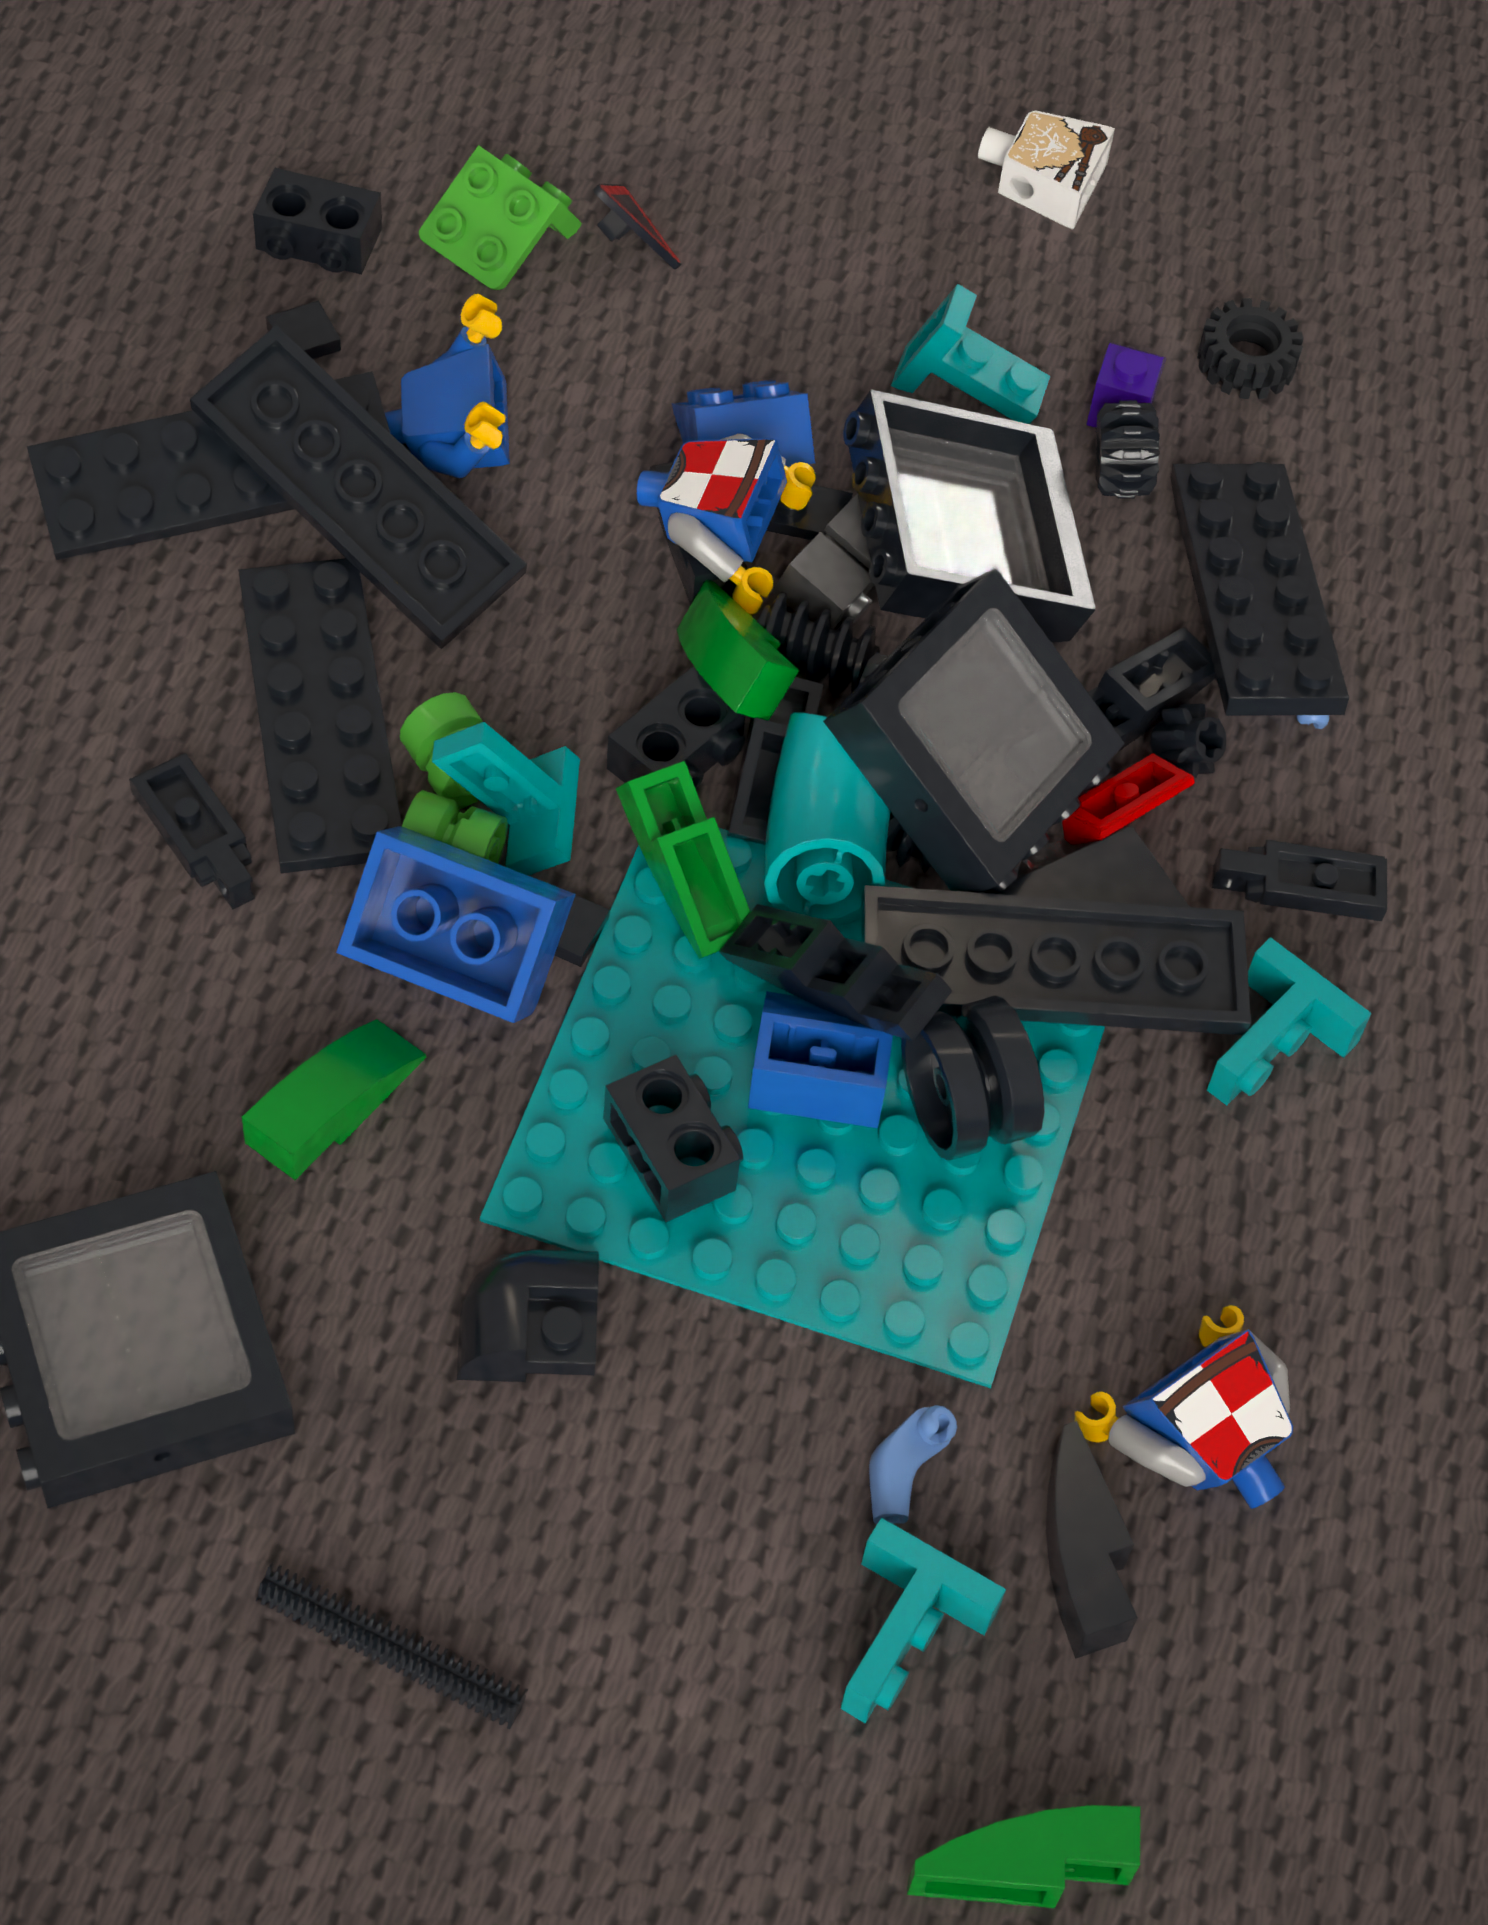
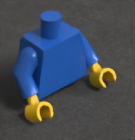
(458, 403)

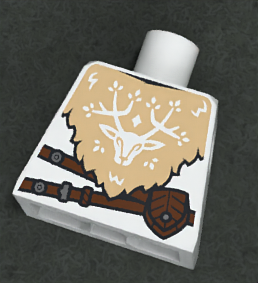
(1050, 163)

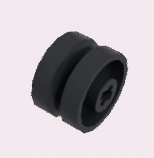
(974, 1079)

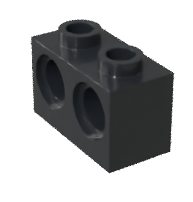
(317, 221)
(672, 732)
(659, 1141)

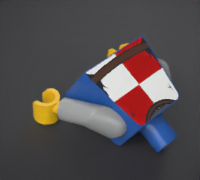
(721, 504)
(1207, 1416)

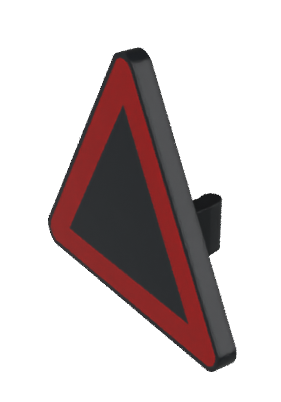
(628, 215)

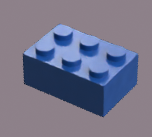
(455, 923)

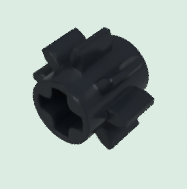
(1189, 739)

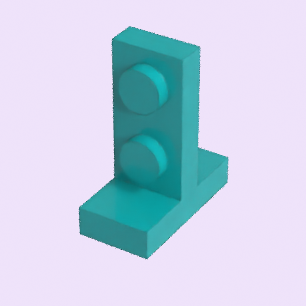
(970, 362)
(531, 793)
(1301, 1006)
(928, 1583)

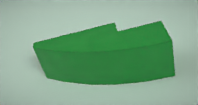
(735, 653)
(685, 856)
(328, 1096)
(1032, 1856)

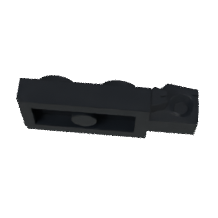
(196, 827)
(1306, 878)

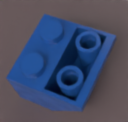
(760, 412)
(818, 1064)

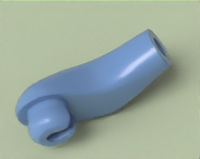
(900, 1456)

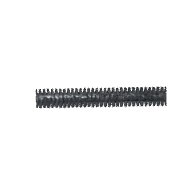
(391, 1646)

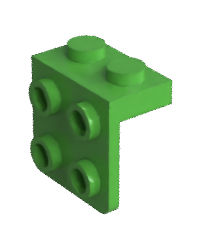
(495, 218)

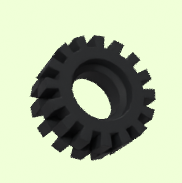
(1244, 370)

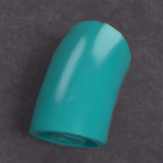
(822, 827)

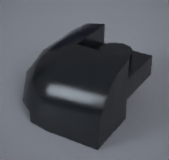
(530, 1317)

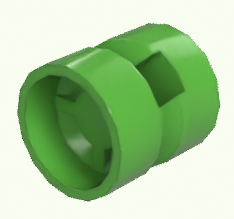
(433, 721)
(472, 831)

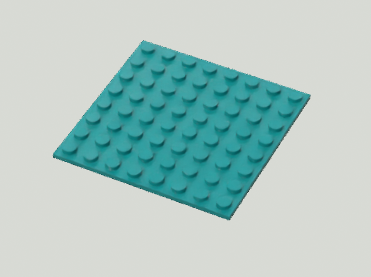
(827, 1217)

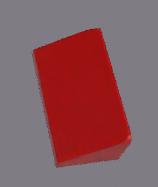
(1125, 799)

